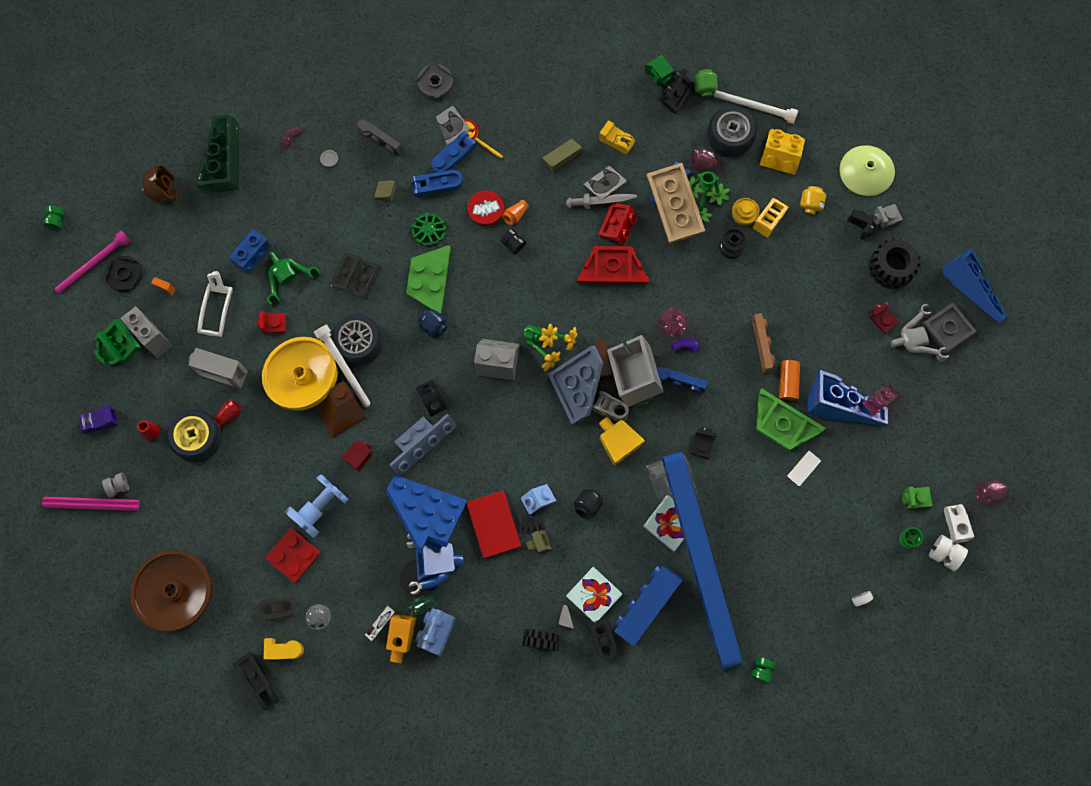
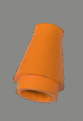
(514, 213)

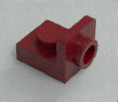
(883, 318)

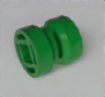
(53, 217)
(912, 535)
(761, 674)

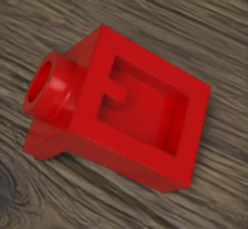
(272, 323)

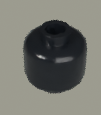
(588, 503)

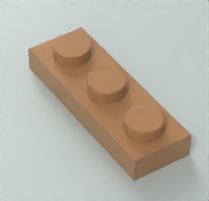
(763, 343)

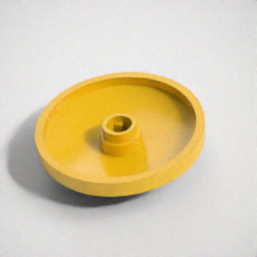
(299, 373)

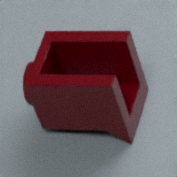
(358, 455)

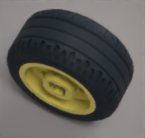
(182, 439)

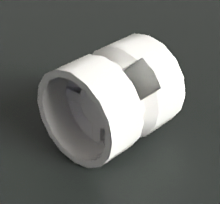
(950, 554)

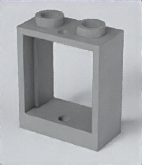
(146, 332)
(217, 368)

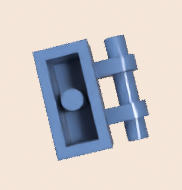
(435, 632)

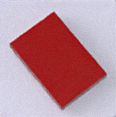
(493, 524)

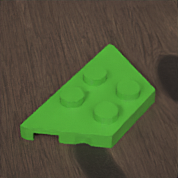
(429, 277)
(784, 423)

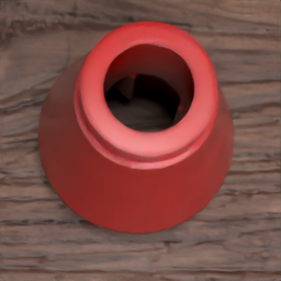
(227, 413)
(148, 430)

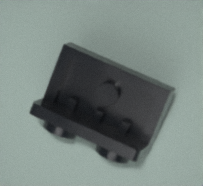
(676, 91)

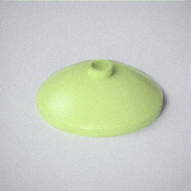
(865, 179)

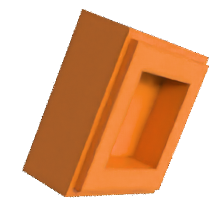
(163, 286)

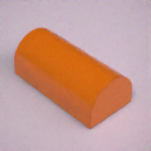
(789, 380)

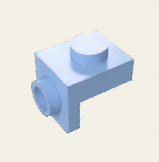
(538, 498)

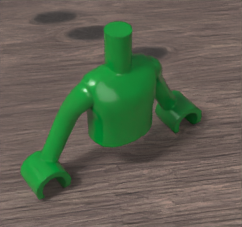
(284, 273)

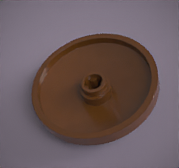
(171, 590)

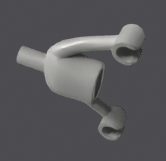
(917, 338)

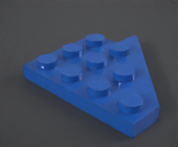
(425, 511)

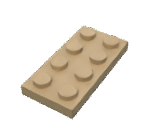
(675, 203)

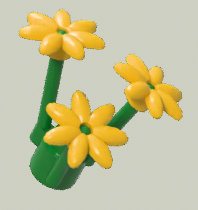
(536, 334)

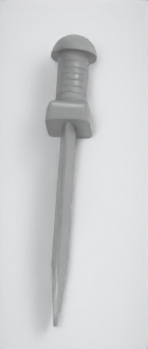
(587, 201)

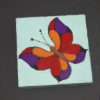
(665, 524)
(594, 594)

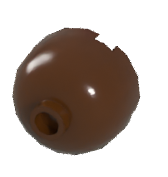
(157, 183)

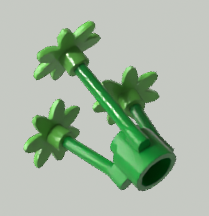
(707, 182)

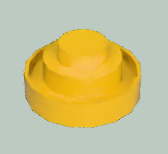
(745, 211)

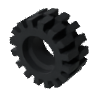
(541, 639)

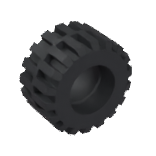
(901, 250)

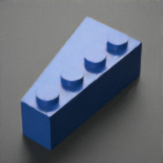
(648, 605)

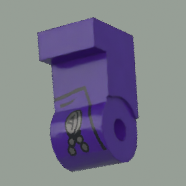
(98, 420)

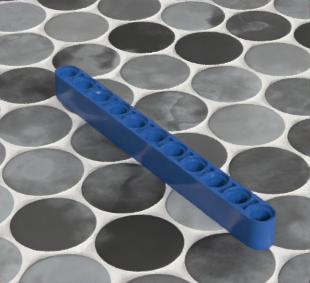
(702, 560)

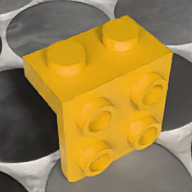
(782, 151)

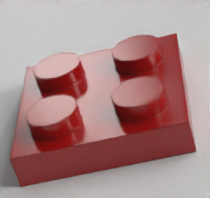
(293, 555)

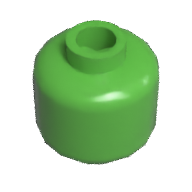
(705, 82)

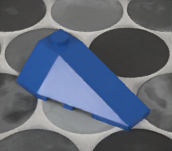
(966, 276)
(837, 401)

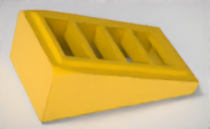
(765, 227)

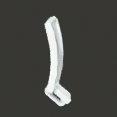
(218, 288)

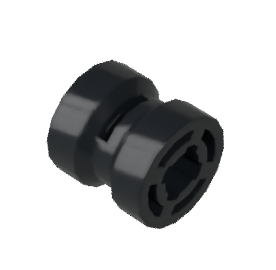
(513, 241)

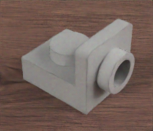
(887, 216)

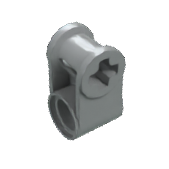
(610, 406)

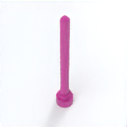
(120, 240)

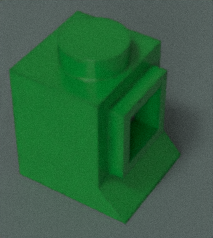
(659, 70)

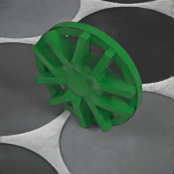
(428, 229)

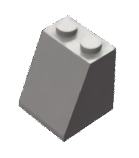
(496, 359)

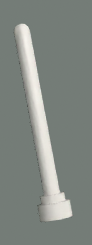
(788, 115)
(324, 334)

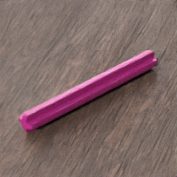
(91, 503)

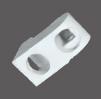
(958, 524)

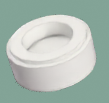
(862, 598)

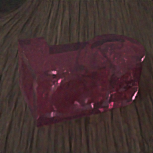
(880, 399)

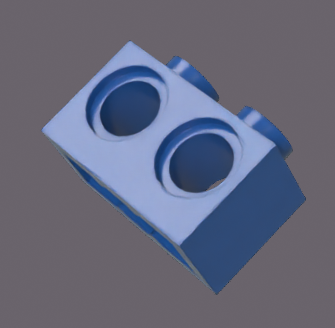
(250, 251)

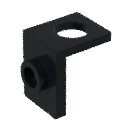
(429, 393)

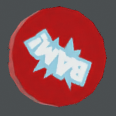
(485, 208)

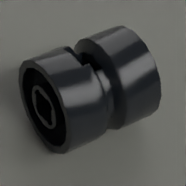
(733, 243)

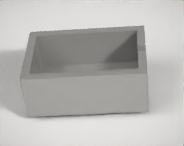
(636, 373)

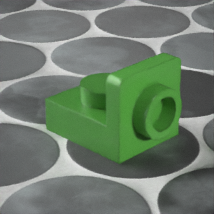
(917, 497)

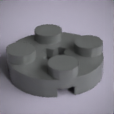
(431, 73)

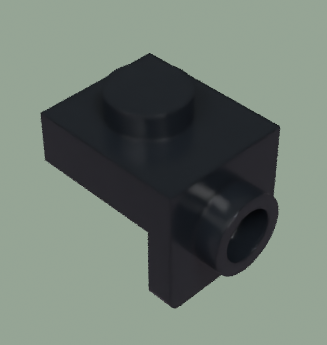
(861, 220)

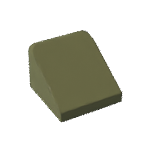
(385, 190)

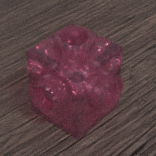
(673, 322)

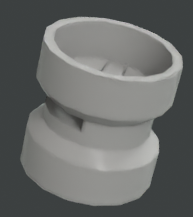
(115, 485)

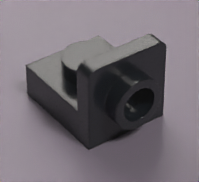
(703, 442)

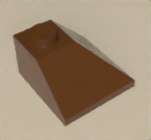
(339, 409)

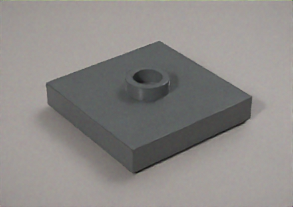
(949, 327)

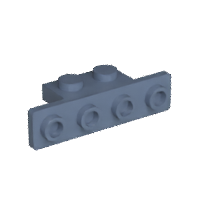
(420, 440)

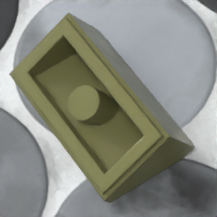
(562, 155)

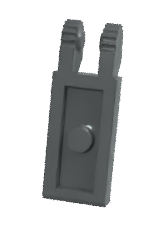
(379, 136)

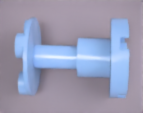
(311, 511)

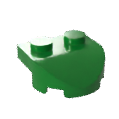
(115, 344)

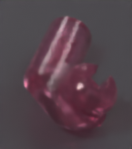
(289, 135)

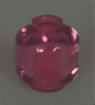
(703, 159)
(991, 491)

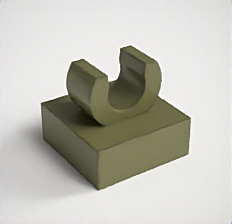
(540, 542)

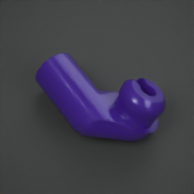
(686, 343)

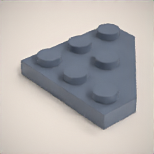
(577, 383)

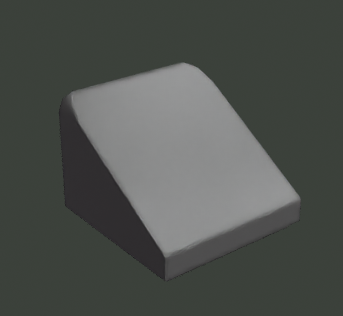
(565, 619)

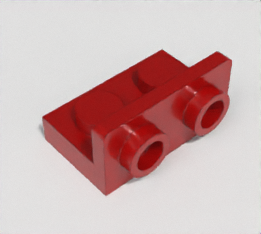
(618, 223)

